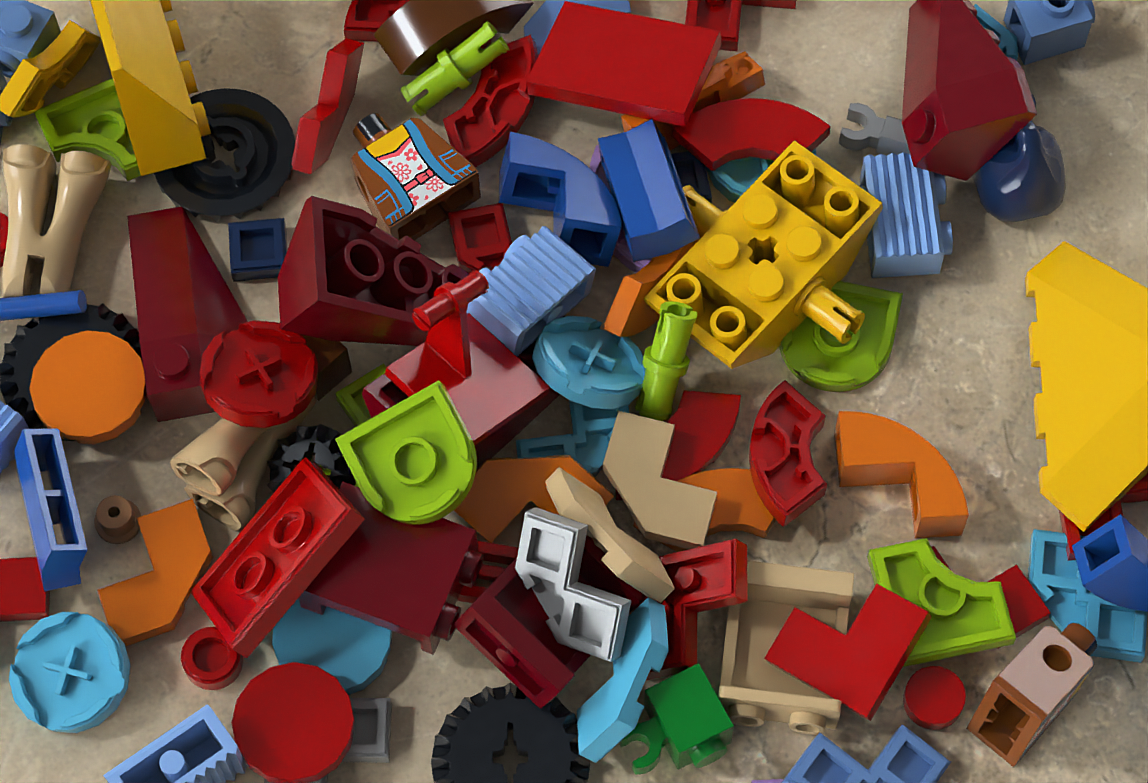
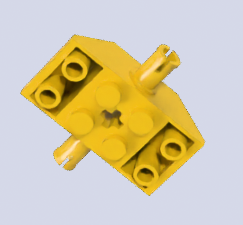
(772, 259)

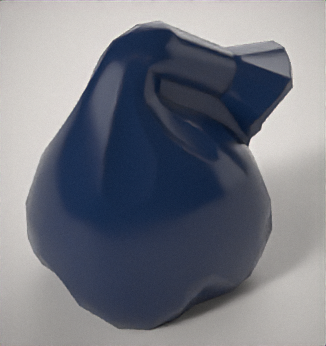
(1023, 176)

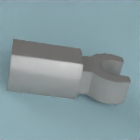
(878, 133)

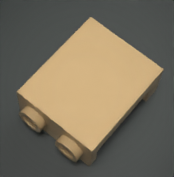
(750, 685)

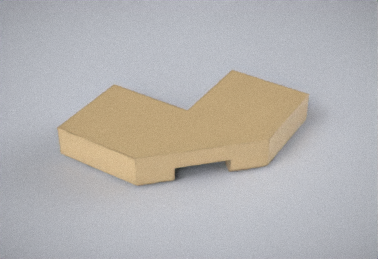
(659, 506)
(623, 554)

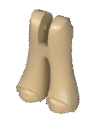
(29, 182)
(227, 467)

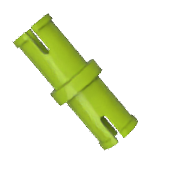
(454, 69)
(666, 360)

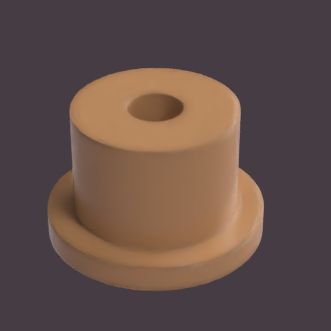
(120, 528)

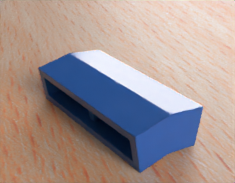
(647, 191)
(39, 452)

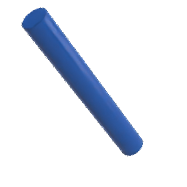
(43, 305)

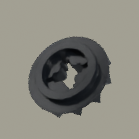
(304, 443)

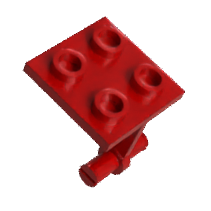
(475, 367)

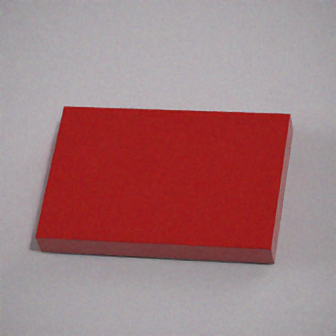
(624, 63)
(276, 557)

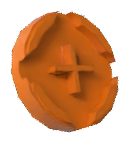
(89, 387)

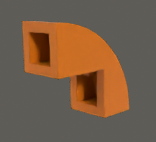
(884, 452)

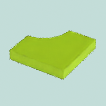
(92, 124)
(964, 612)

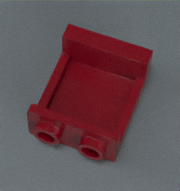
(399, 574)
(512, 630)

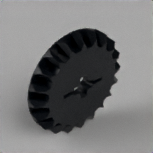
(262, 157)
(40, 334)
(480, 732)

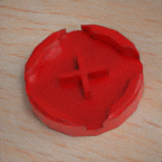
(258, 374)
(293, 723)

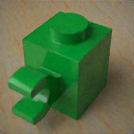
(683, 719)

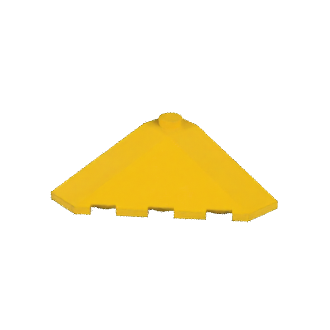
(1092, 381)

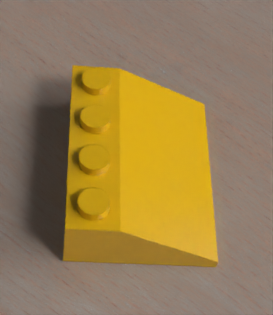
(152, 82)

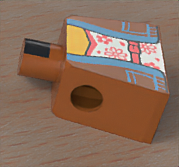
(410, 176)
(1033, 690)

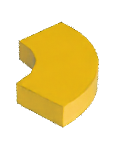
(52, 67)

